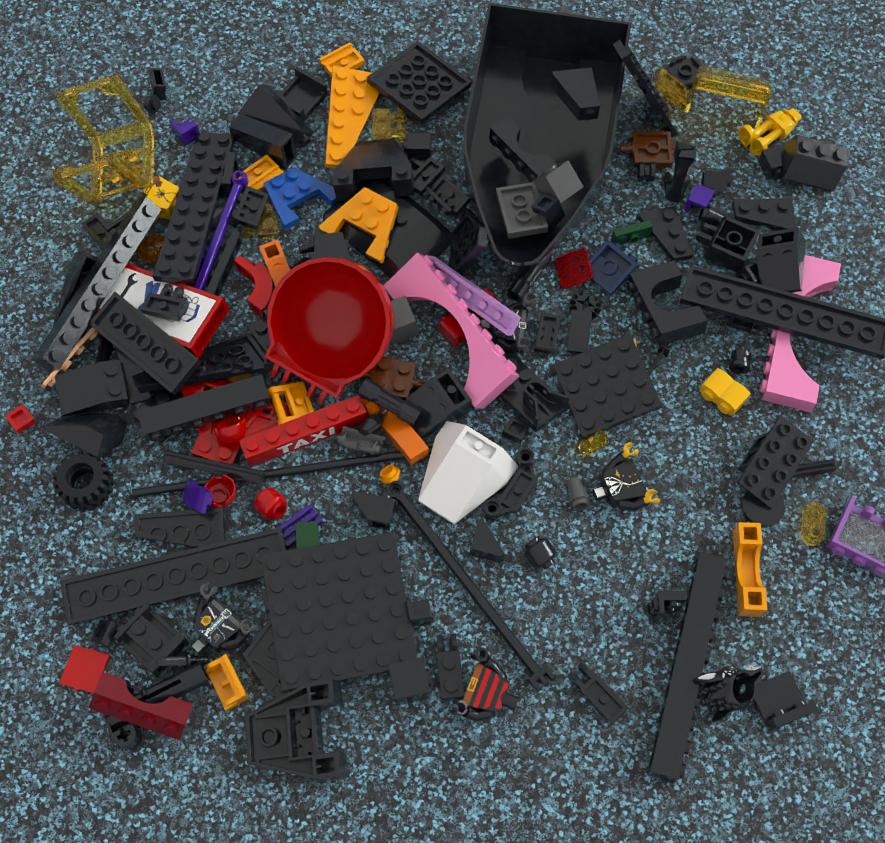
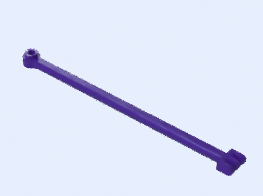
(221, 228)

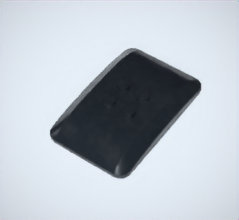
(412, 231)

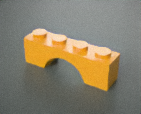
(749, 588)

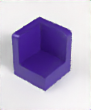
(185, 132)
(700, 196)

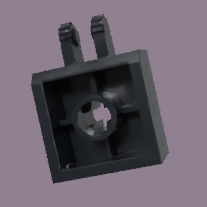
(728, 243)

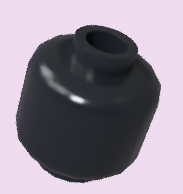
(540, 552)

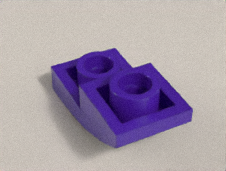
(197, 496)

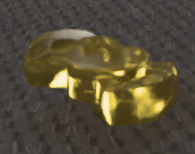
(593, 443)

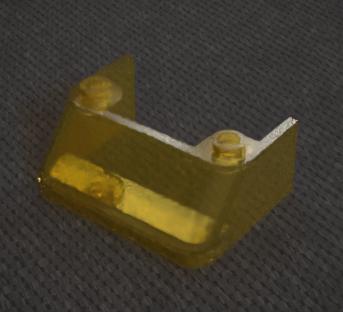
(732, 85)

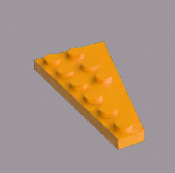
(348, 111)

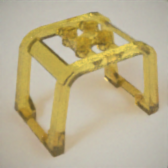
(116, 161)

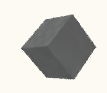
(558, 181)
(404, 321)

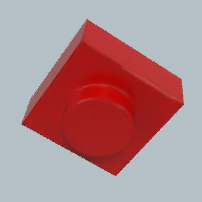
(20, 418)

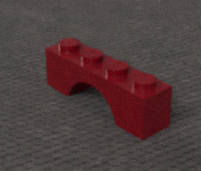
(115, 700)

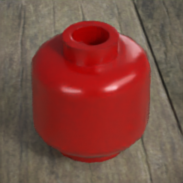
(270, 503)

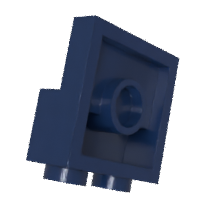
(612, 266)

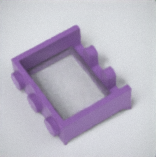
(860, 537)

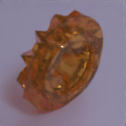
(150, 255)

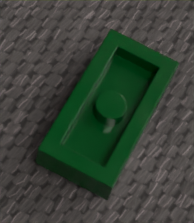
(632, 233)

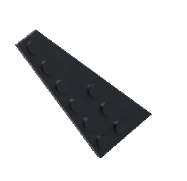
(220, 361)

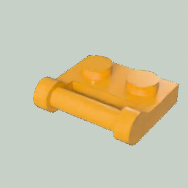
(296, 399)

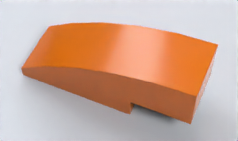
(404, 438)

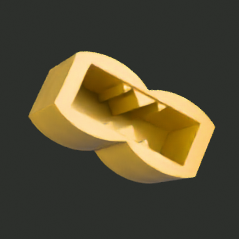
(724, 392)

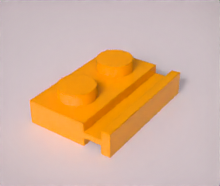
(342, 57)
(261, 171)

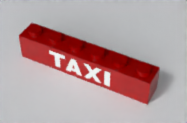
(303, 431)

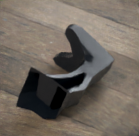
(676, 185)

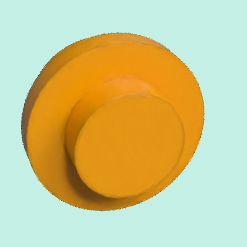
(389, 474)

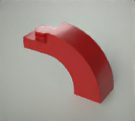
(261, 278)

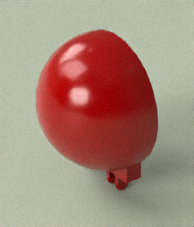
(328, 324)

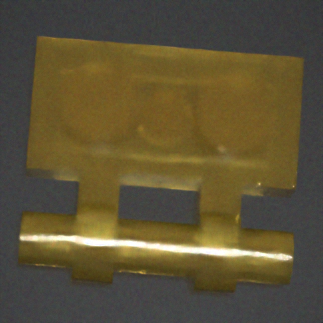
(382, 122)
(268, 225)

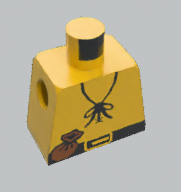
(163, 195)

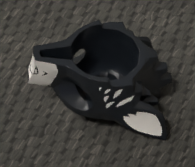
(725, 689)

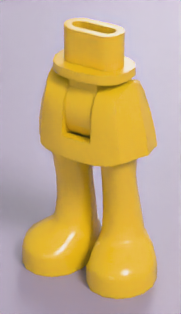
(779, 125)

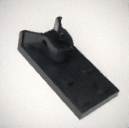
(532, 397)

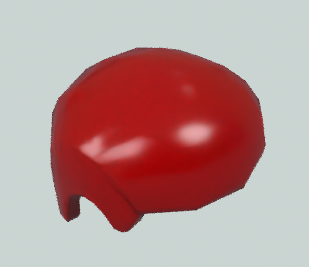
(231, 430)
(222, 491)

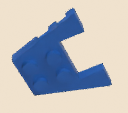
(292, 189)

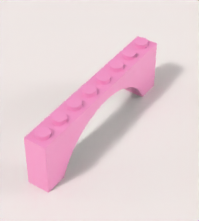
(488, 368)
(785, 379)

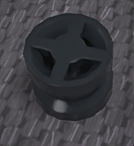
(646, 171)
(740, 361)

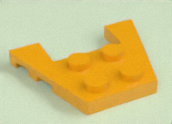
(370, 214)

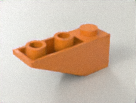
(275, 260)

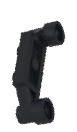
(517, 490)

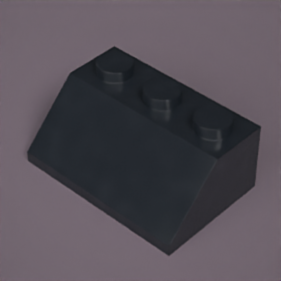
(814, 162)

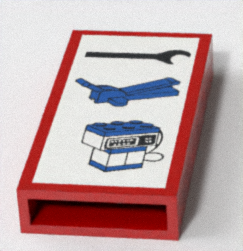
(199, 320)

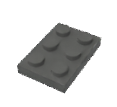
(516, 210)

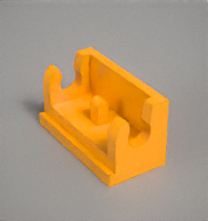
(226, 682)

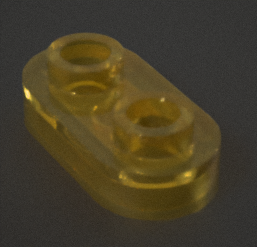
(813, 522)

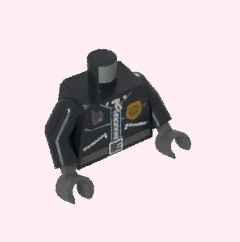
(517, 341)
(217, 624)

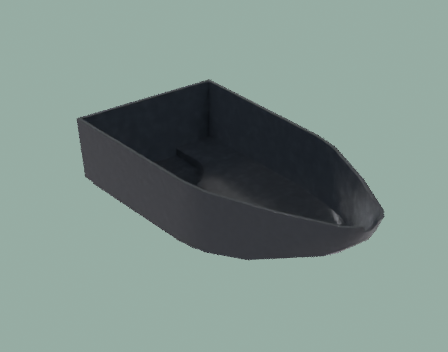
(514, 80)

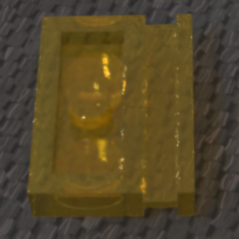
(671, 87)

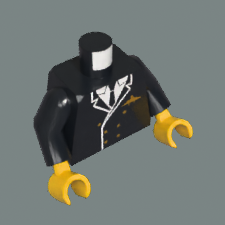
(623, 484)

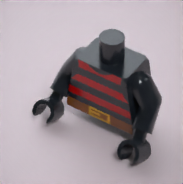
(486, 690)

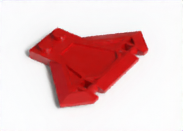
(208, 445)

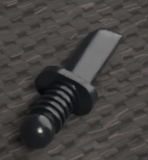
(186, 660)

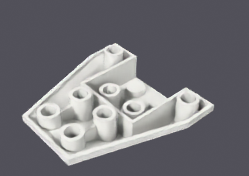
(463, 472)

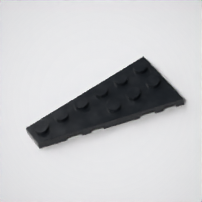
(645, 85)

